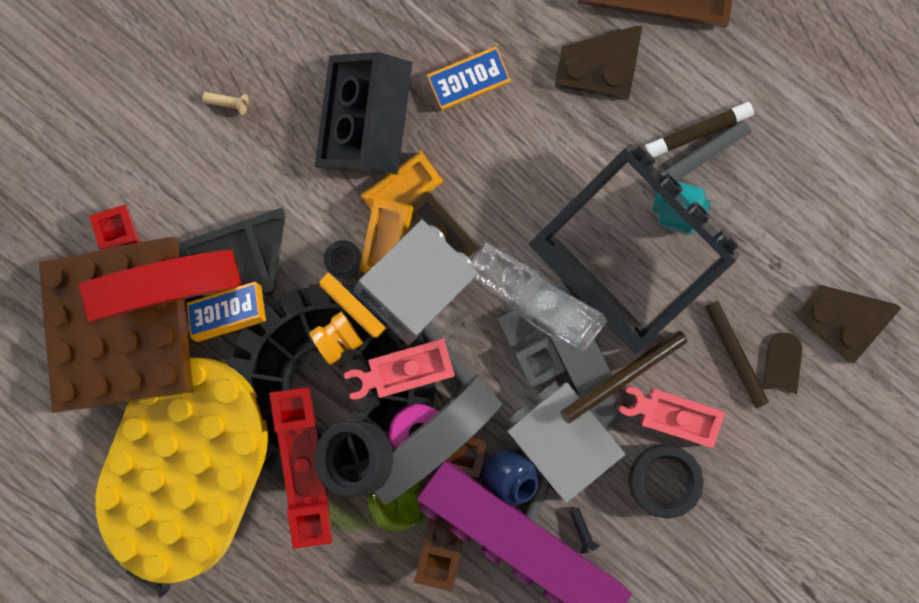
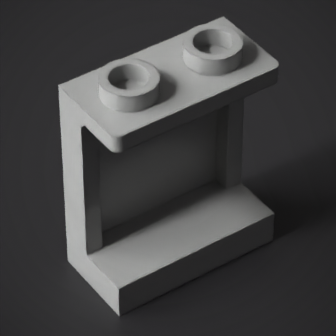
(415, 281)
(564, 452)

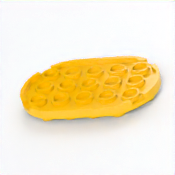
(182, 475)

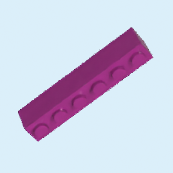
(515, 539)

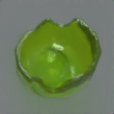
(399, 513)

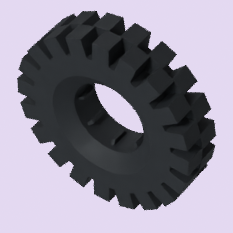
(272, 349)

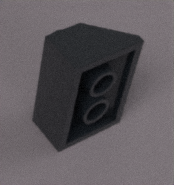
(364, 113)

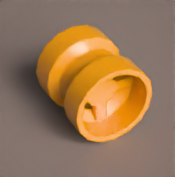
(335, 338)

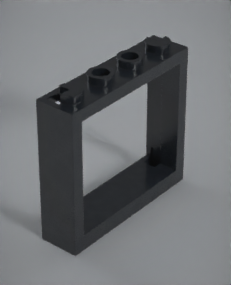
(593, 291)

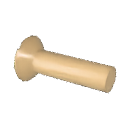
(226, 101)

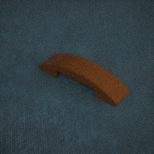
(440, 546)

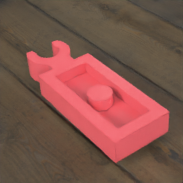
(405, 370)
(675, 415)

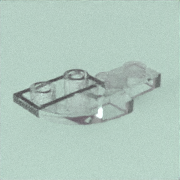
(535, 299)

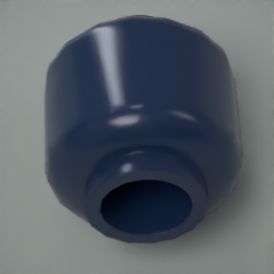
(510, 477)

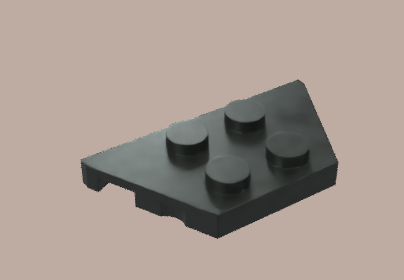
(254, 245)

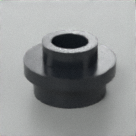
(331, 254)

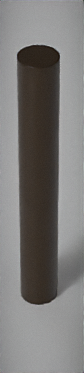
(736, 354)

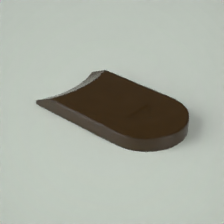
(783, 362)

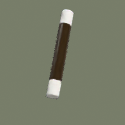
(700, 129)

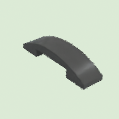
(587, 371)
(439, 437)

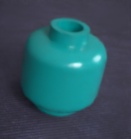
(670, 219)

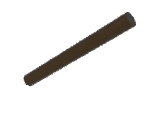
(623, 377)

